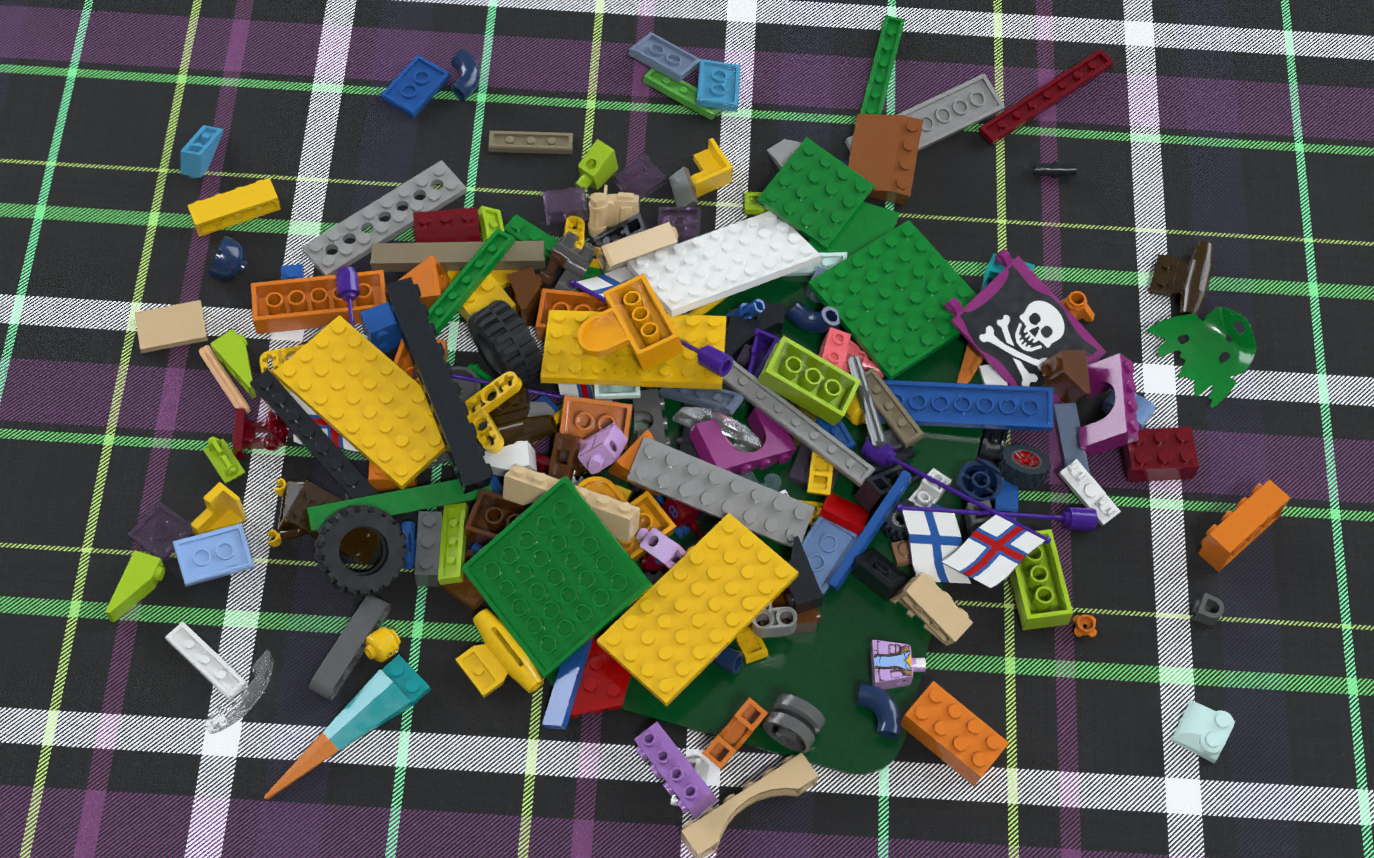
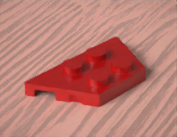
(601, 685)

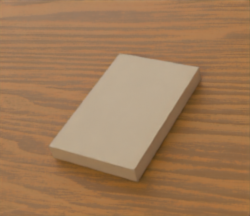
(171, 326)

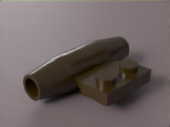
(1189, 280)
(513, 420)

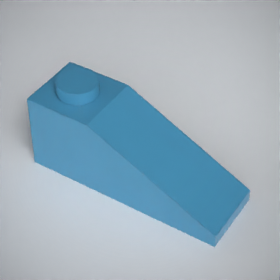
(199, 151)

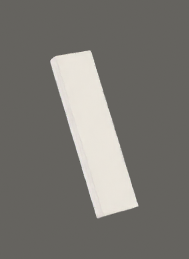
(206, 661)

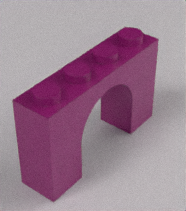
(1121, 424)
(715, 449)

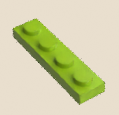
(452, 544)

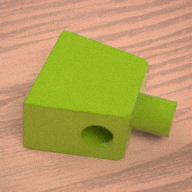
(597, 166)

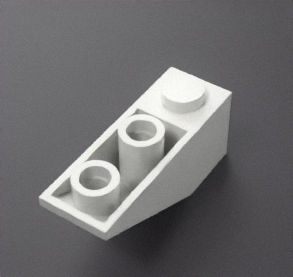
(519, 453)

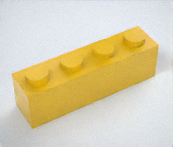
(234, 207)

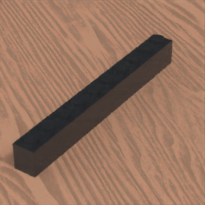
(438, 385)

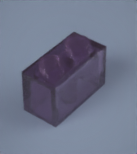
(564, 203)

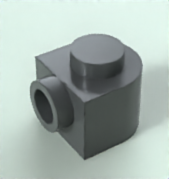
(1208, 609)

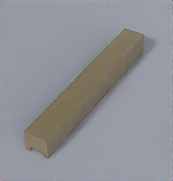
(452, 255)

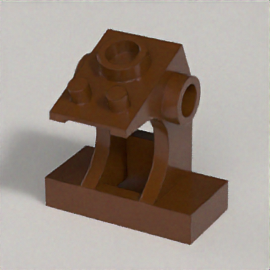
(565, 457)

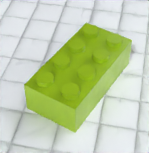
(808, 380)
(1041, 588)

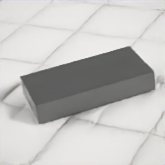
(683, 188)

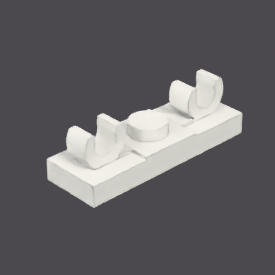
(1089, 491)

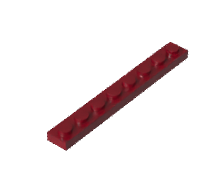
(1046, 97)

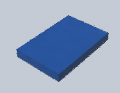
(415, 86)

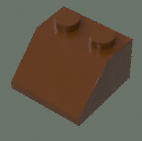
(525, 293)
(1067, 375)

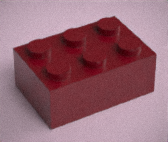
(1161, 455)

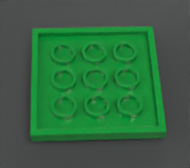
(815, 193)

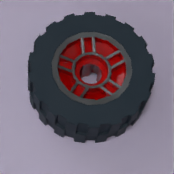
(1024, 466)

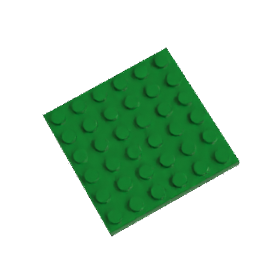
(895, 298)
(556, 576)

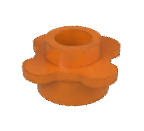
(1087, 620)

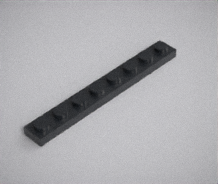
(312, 436)

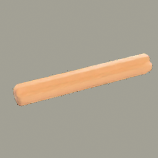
(223, 378)

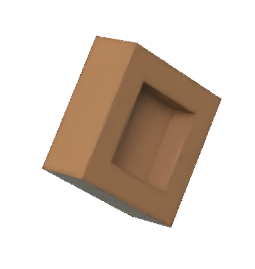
(901, 552)

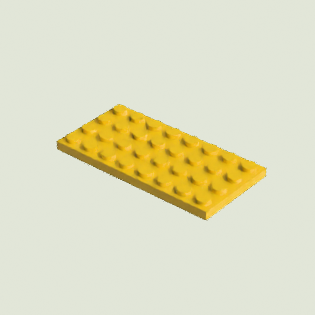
(568, 364)
(365, 400)
(697, 609)

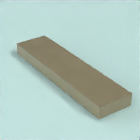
(530, 142)
(892, 411)

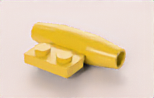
(499, 656)

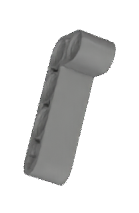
(775, 626)

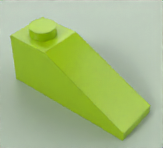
(233, 355)
(136, 582)

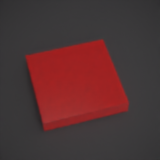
(844, 513)

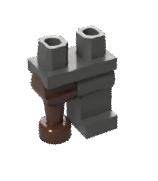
(569, 258)

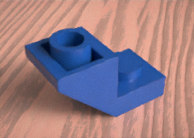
(1007, 499)

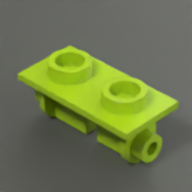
(223, 459)

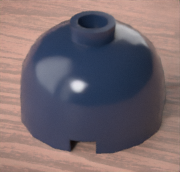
(228, 260)
(979, 480)

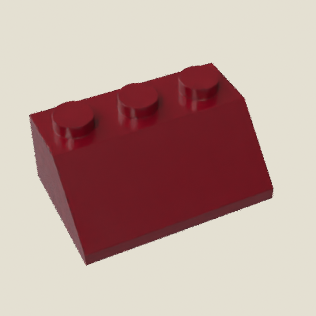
(447, 226)

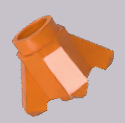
(1078, 306)

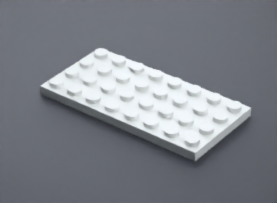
(724, 262)

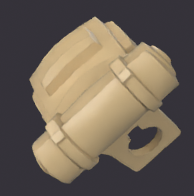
(610, 210)

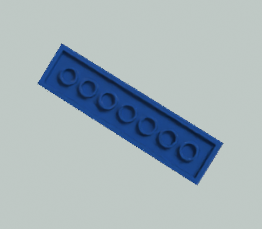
(975, 405)

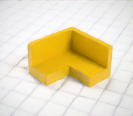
(714, 169)
(222, 511)

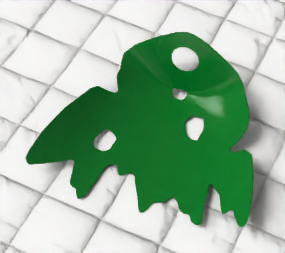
(1205, 346)

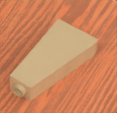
(630, 248)

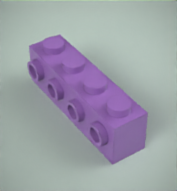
(675, 770)

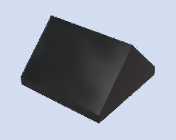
(878, 574)

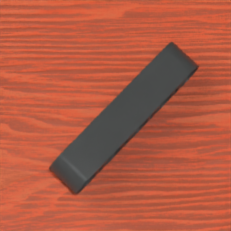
(349, 647)

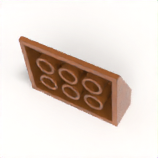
(886, 154)

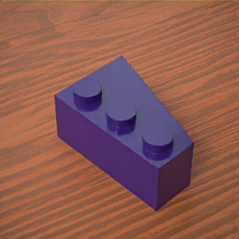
(761, 349)

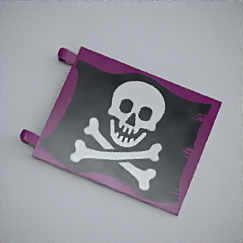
(1020, 325)

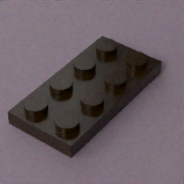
(356, 544)

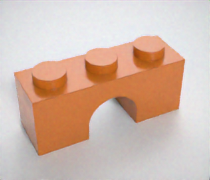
(735, 733)

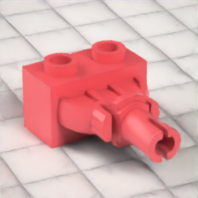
(838, 348)

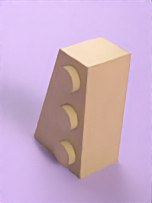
(933, 607)

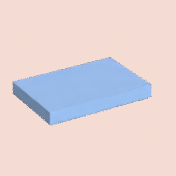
(213, 554)

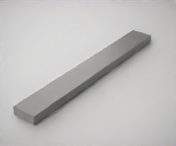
(798, 425)

